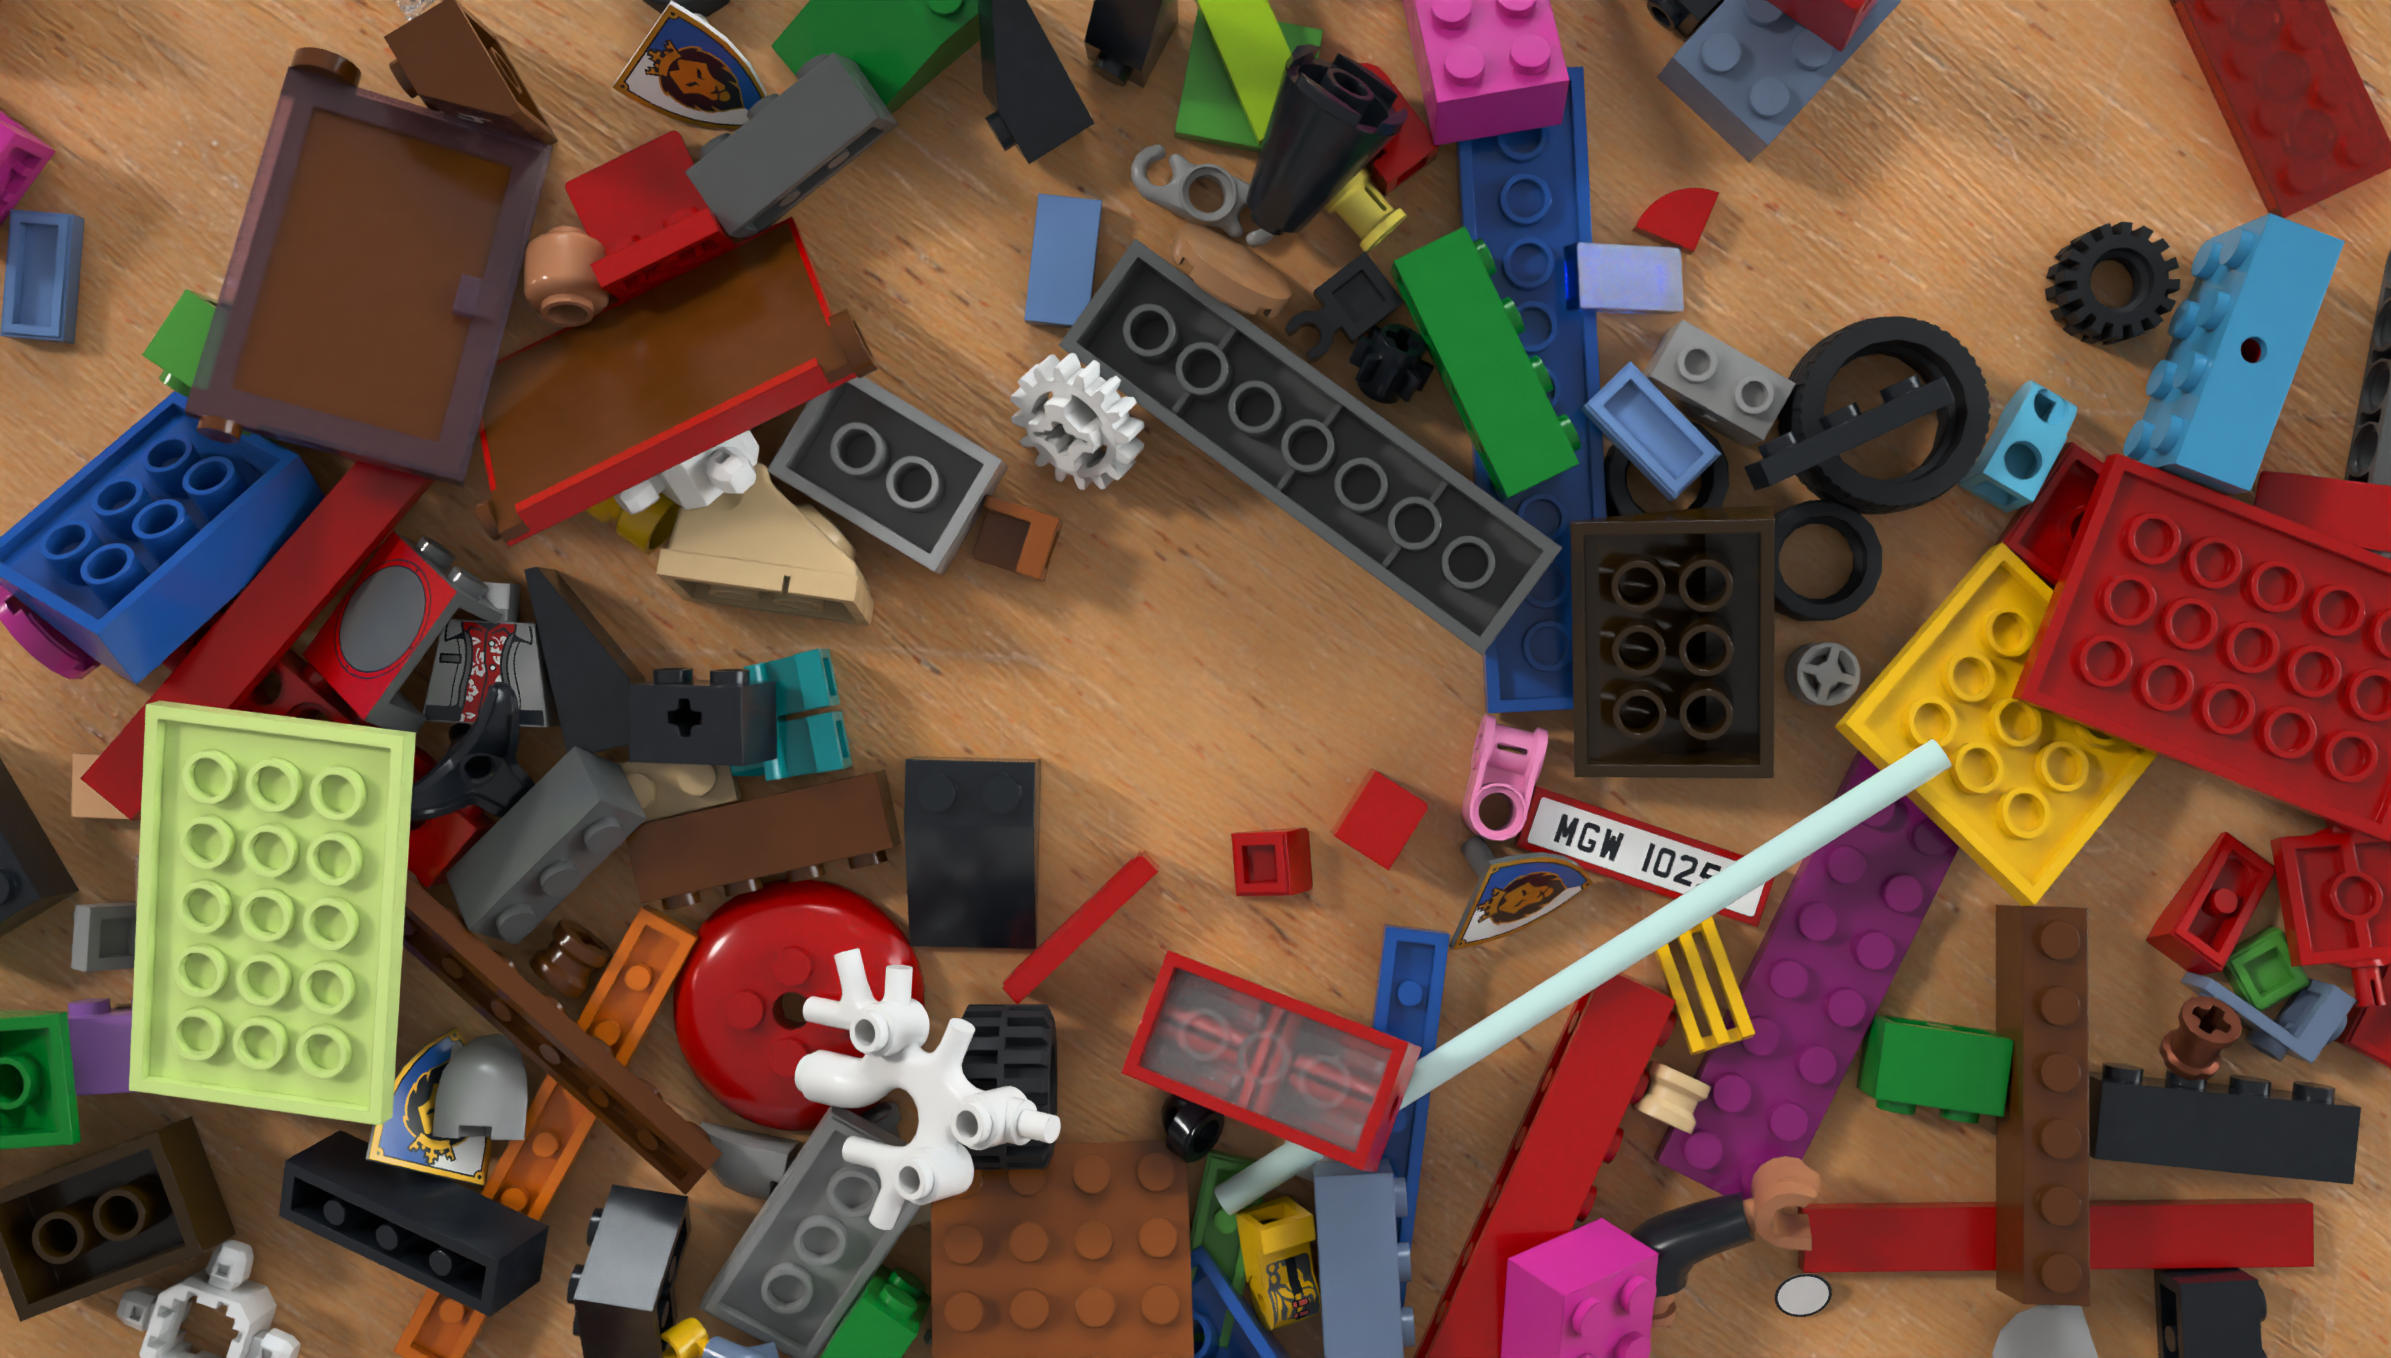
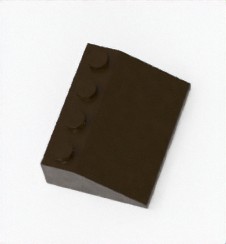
(1674, 644)

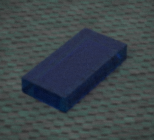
(1623, 278)

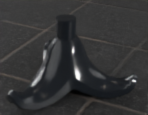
(478, 764)

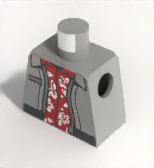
(479, 653)

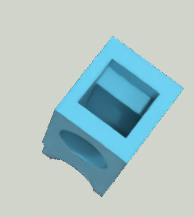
(2021, 448)

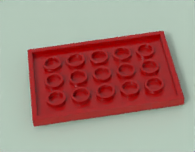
(2224, 644)

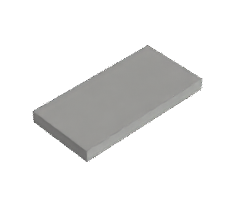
(809, 1244)

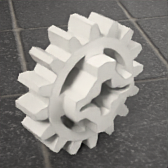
(1077, 421)

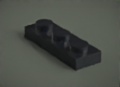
(1847, 429)

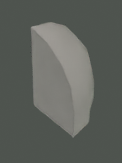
(483, 1092)
(750, 1160)
(2046, 1333)

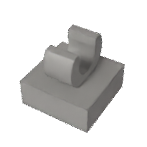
(104, 936)

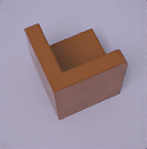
(1017, 538)

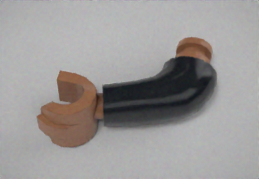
(1726, 1222)

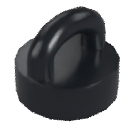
(1191, 1130)

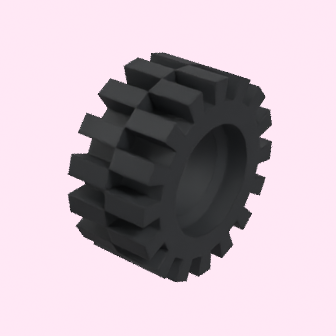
(2147, 271)

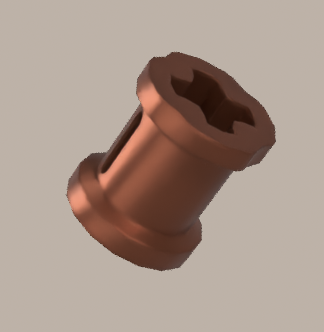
(2203, 1032)

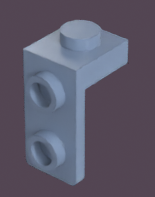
(2302, 1026)

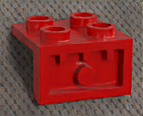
(646, 216)

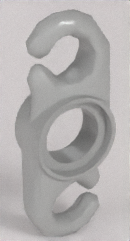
(1176, 199)

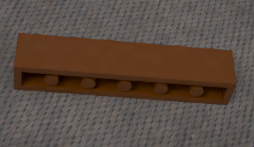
(2046, 1110)

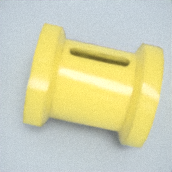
(1366, 211)

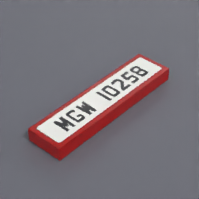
(1631, 850)

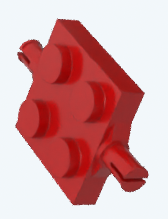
(2337, 904)

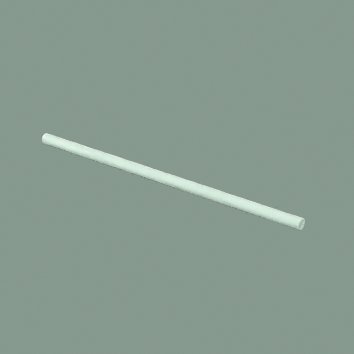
(1620, 953)

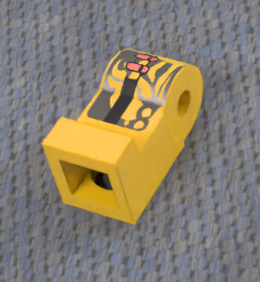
(1279, 1261)

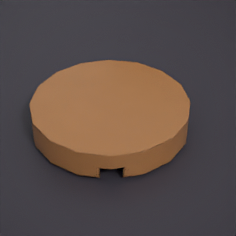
(1230, 271)

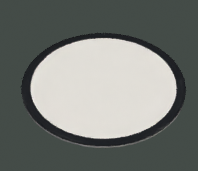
(1803, 1295)

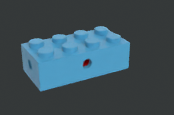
(2234, 352)

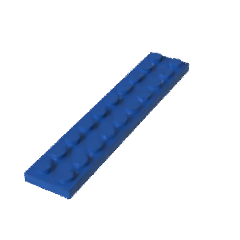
(1527, 202)

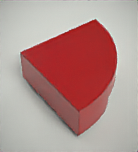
(1678, 218)

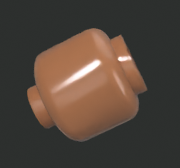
(560, 277)

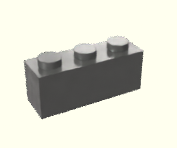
(790, 145)
(545, 846)

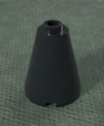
(1318, 137)

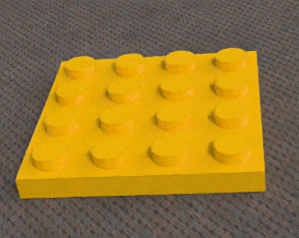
(2020, 779)

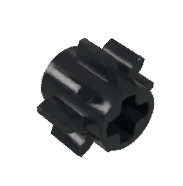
(1391, 363)

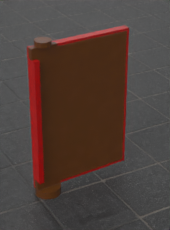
(660, 381)

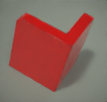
(1379, 819)

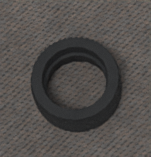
(1960, 424)

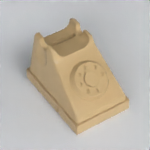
(765, 557)

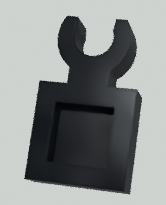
(1350, 302)

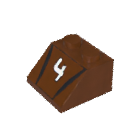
(464, 72)

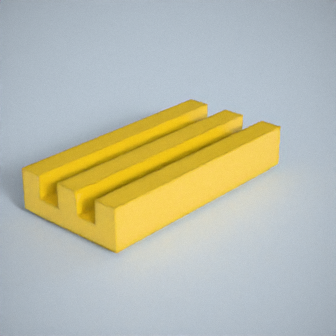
(1727, 982)

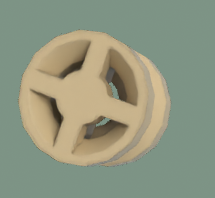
(1672, 1097)

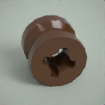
(570, 959)

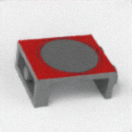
(390, 624)

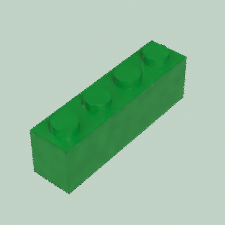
(1485, 364)

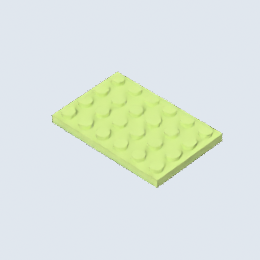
(270, 911)

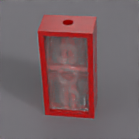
(1272, 1061)

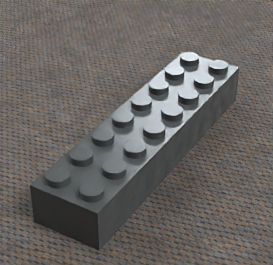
(1311, 447)

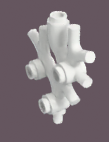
(947, 1103)

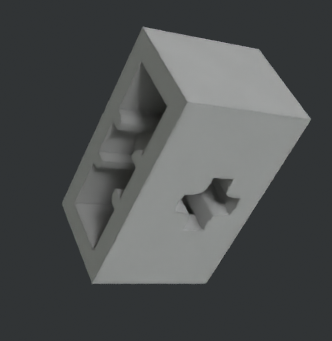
(1717, 384)

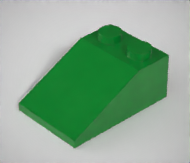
(892, 41)
(36, 1080)

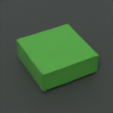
(2263, 971)

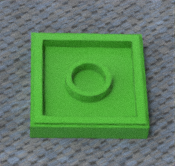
(1208, 102)

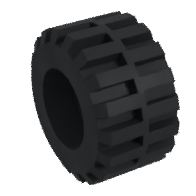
(1015, 1049)

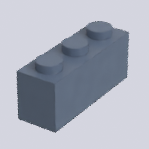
(1362, 1261)

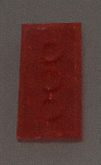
(2287, 97)

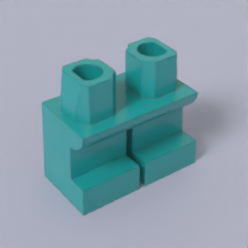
(806, 743)

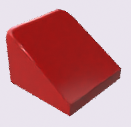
(1272, 862)

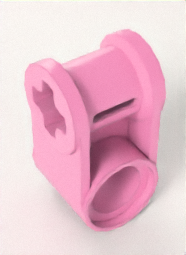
(1503, 773)

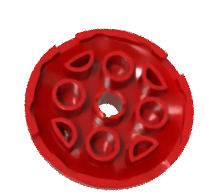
(735, 983)

